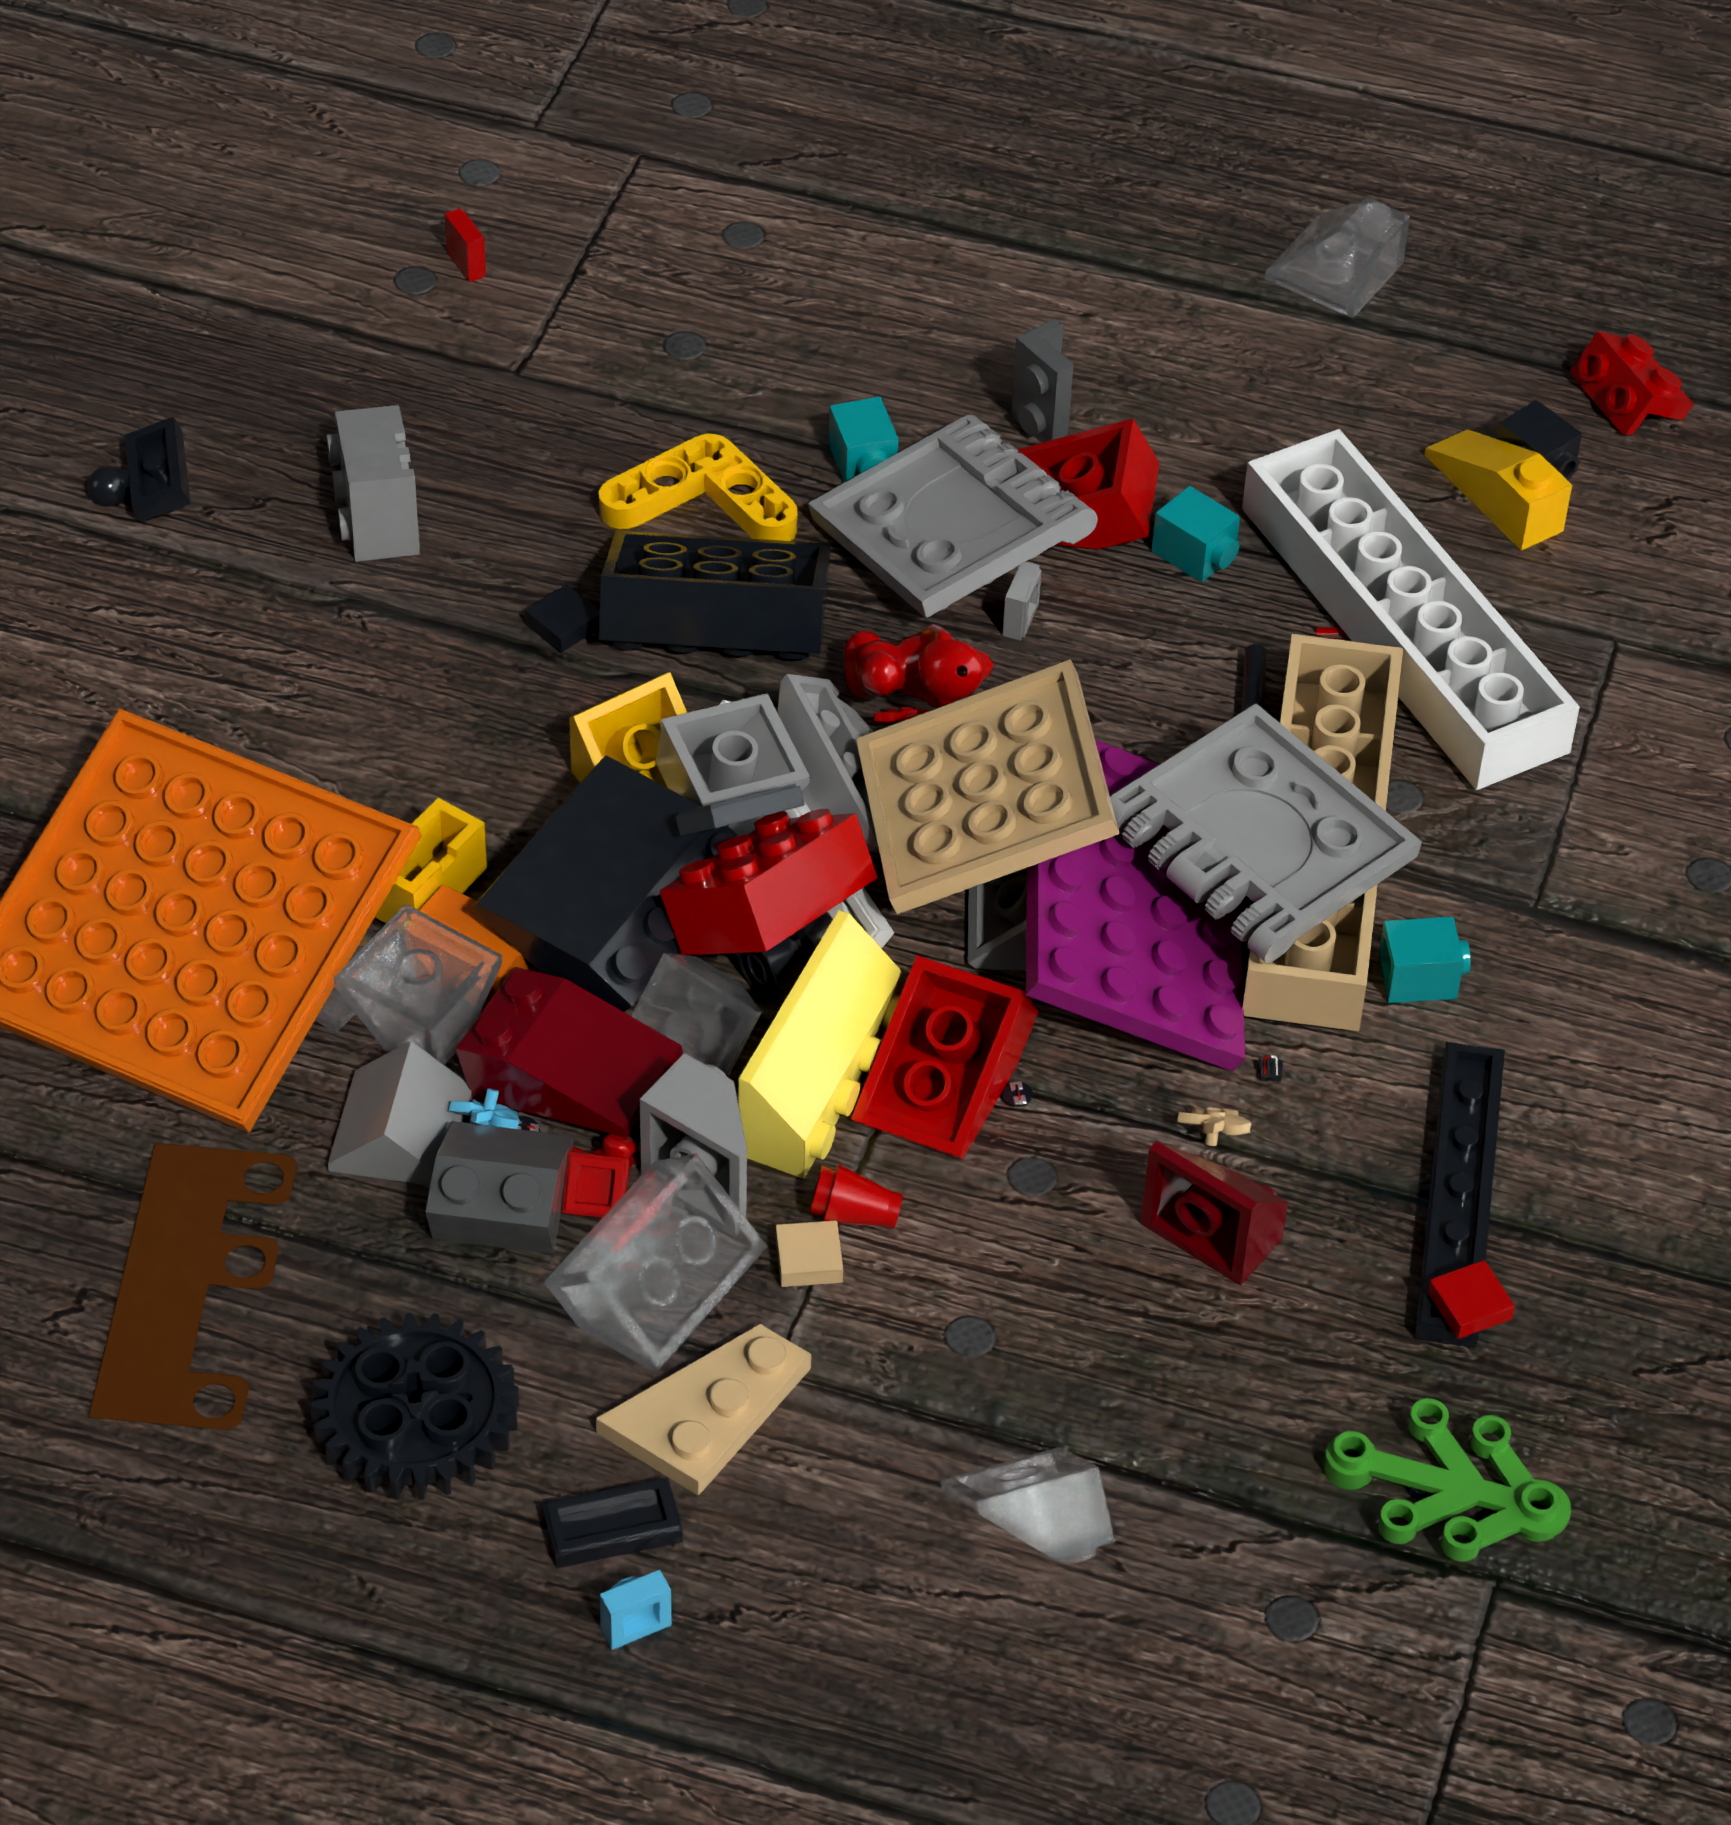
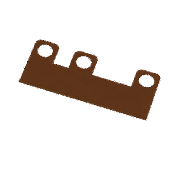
(166, 1280)

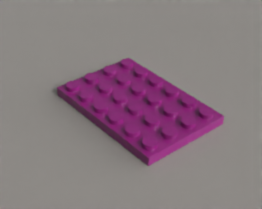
(1132, 946)

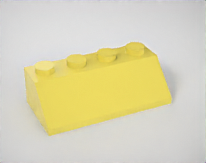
(818, 1049)

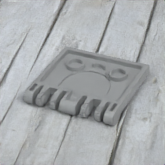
(951, 514)
(1268, 821)

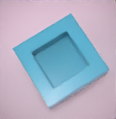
(635, 1608)

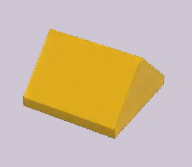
(625, 728)

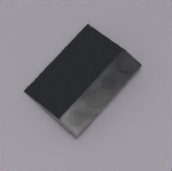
(714, 593)
(589, 883)

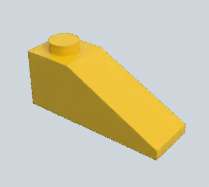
(1507, 484)

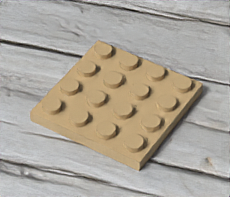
(985, 787)

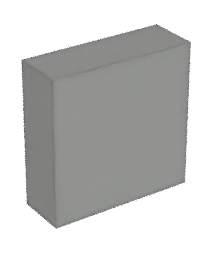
(1022, 600)

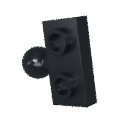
(153, 476)

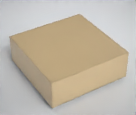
(809, 1253)

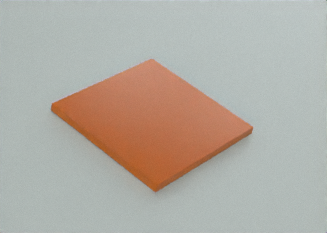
(190, 917)

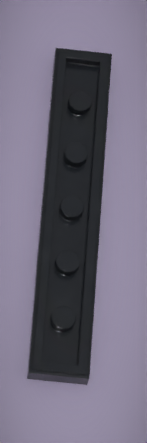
(1460, 1177)

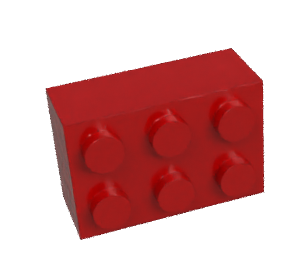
(768, 883)

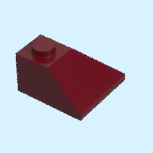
(1211, 1211)

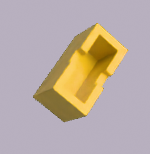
(447, 854)

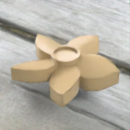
(1215, 1121)

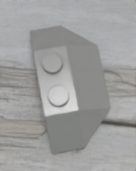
(825, 739)

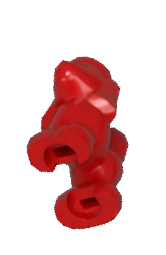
(922, 666)

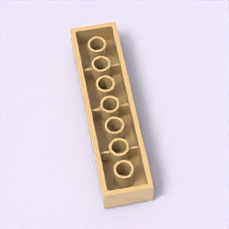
(1344, 708)

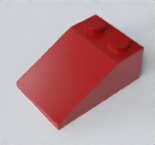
(1110, 473)
(945, 1057)

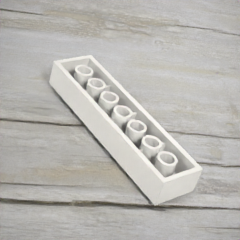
(1397, 587)

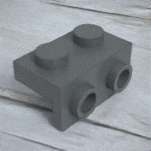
(1042, 382)

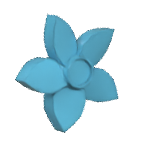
(487, 1113)

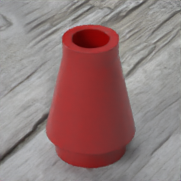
(854, 1199)

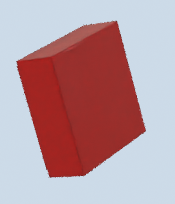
(465, 245)
(594, 1183)
(1471, 1299)

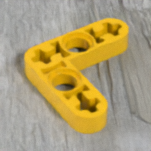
(703, 466)

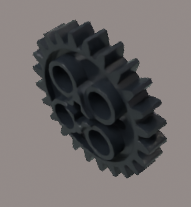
(415, 1406)

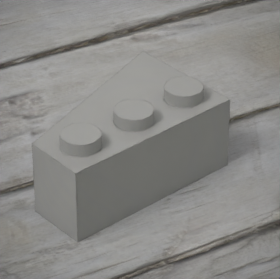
(374, 483)

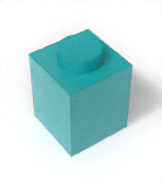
(860, 435)
(1196, 534)
(1422, 959)

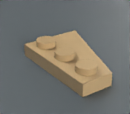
(707, 1409)

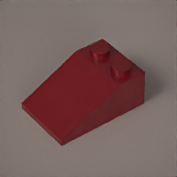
(563, 1054)

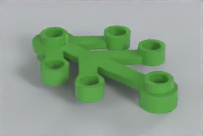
(1454, 1486)

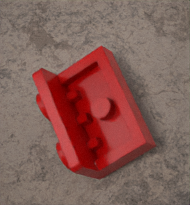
(1628, 381)

